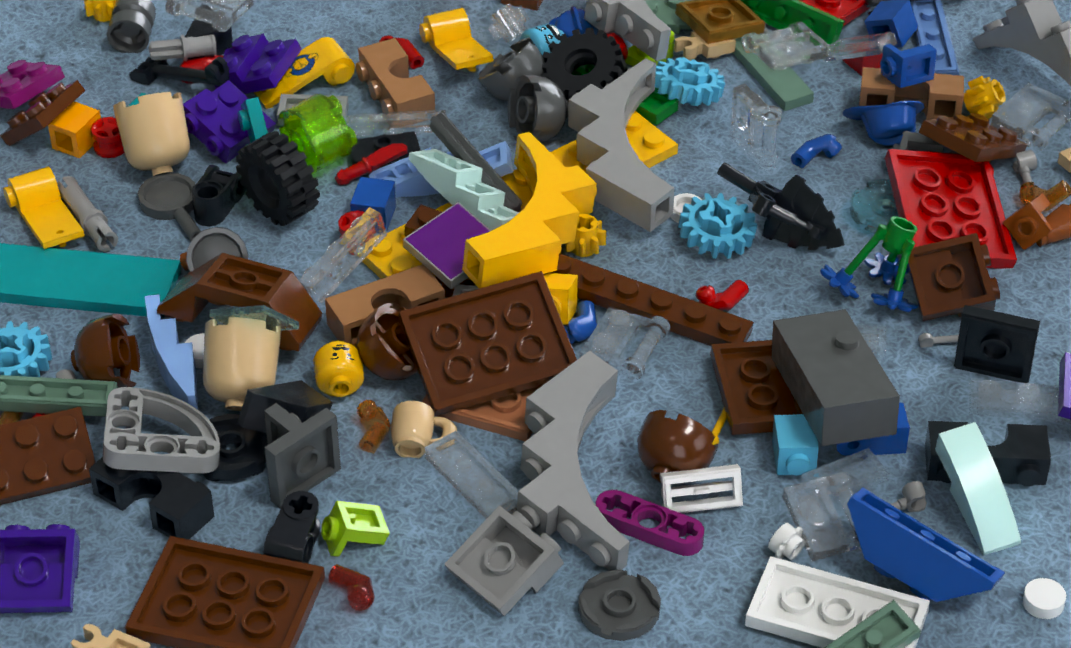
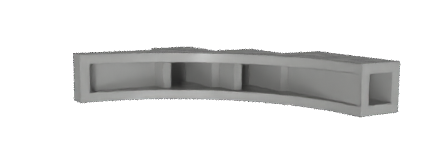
(633, 22)
(1035, 30)
(603, 146)
(557, 494)

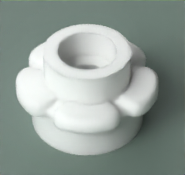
(787, 542)

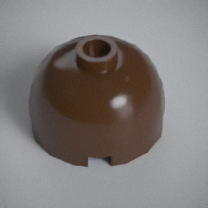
(384, 345)
(105, 346)
(674, 444)

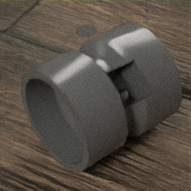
(131, 25)

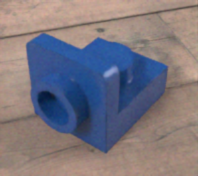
(908, 66)

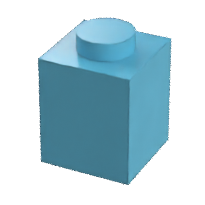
(794, 445)

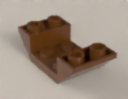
(241, 284)

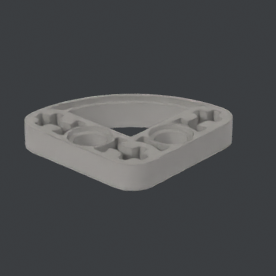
(135, 450)

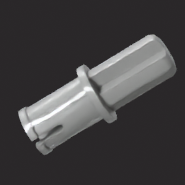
(183, 48)

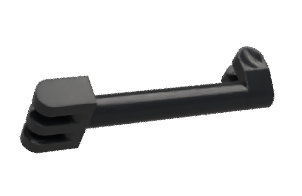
(213, 74)

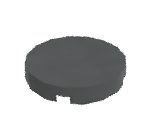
(623, 615)

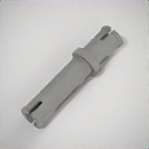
(90, 219)

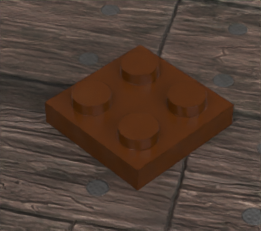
(42, 111)

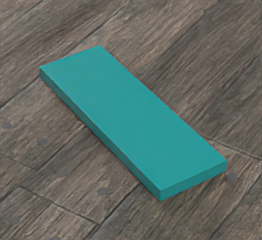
(83, 279)

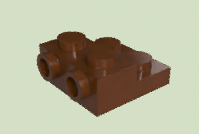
(952, 276)

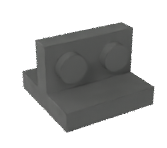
(299, 452)

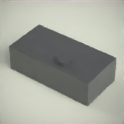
(835, 377)

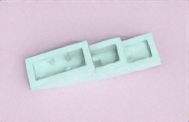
(462, 183)

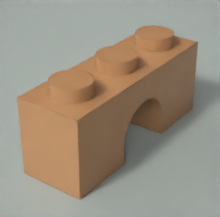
(387, 75)
(940, 96)
(405, 289)

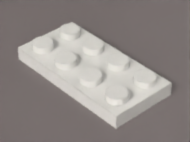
(819, 604)

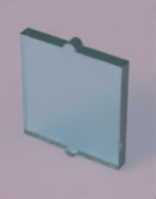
(259, 312)

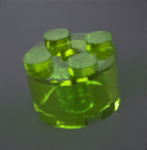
(318, 130)

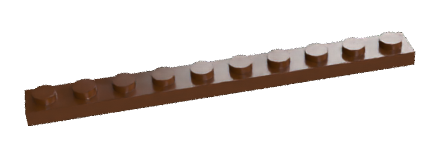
(615, 290)

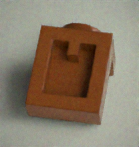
(1028, 222)

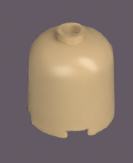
(153, 132)
(239, 359)

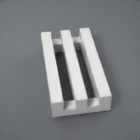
(693, 475)

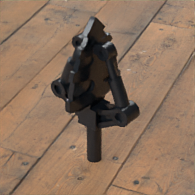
(792, 214)

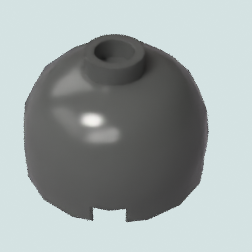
(500, 75)
(537, 107)

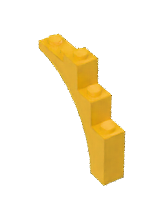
(534, 235)

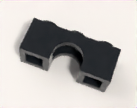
(1020, 459)
(178, 503)

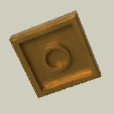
(719, 19)

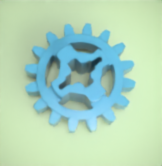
(689, 81)
(717, 225)
(16, 351)

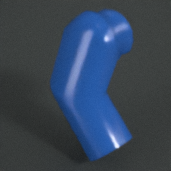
(825, 143)
(583, 325)

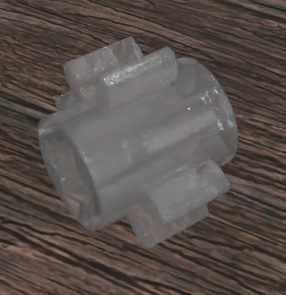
(508, 23)

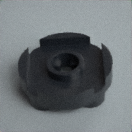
(246, 459)

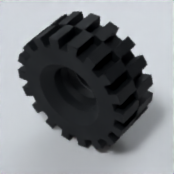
(580, 51)
(277, 178)

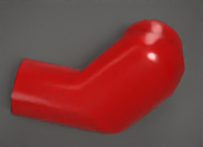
(723, 300)

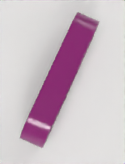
(658, 535)

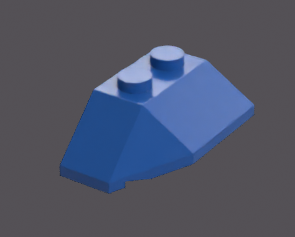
(915, 553)

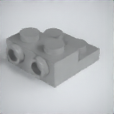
(505, 560)

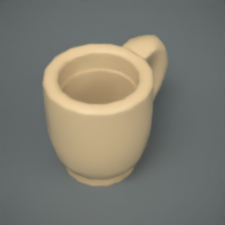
(414, 426)

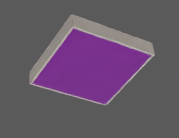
(442, 243)

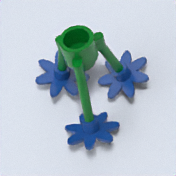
(897, 240)

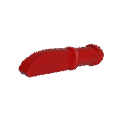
(372, 162)

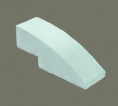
(978, 488)

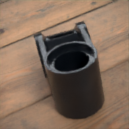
(216, 195)
(294, 528)

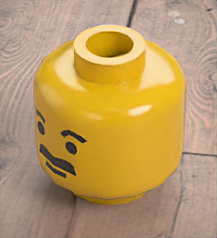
(338, 369)

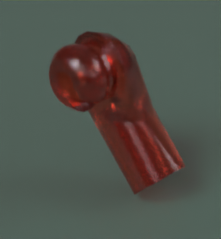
(358, 586)

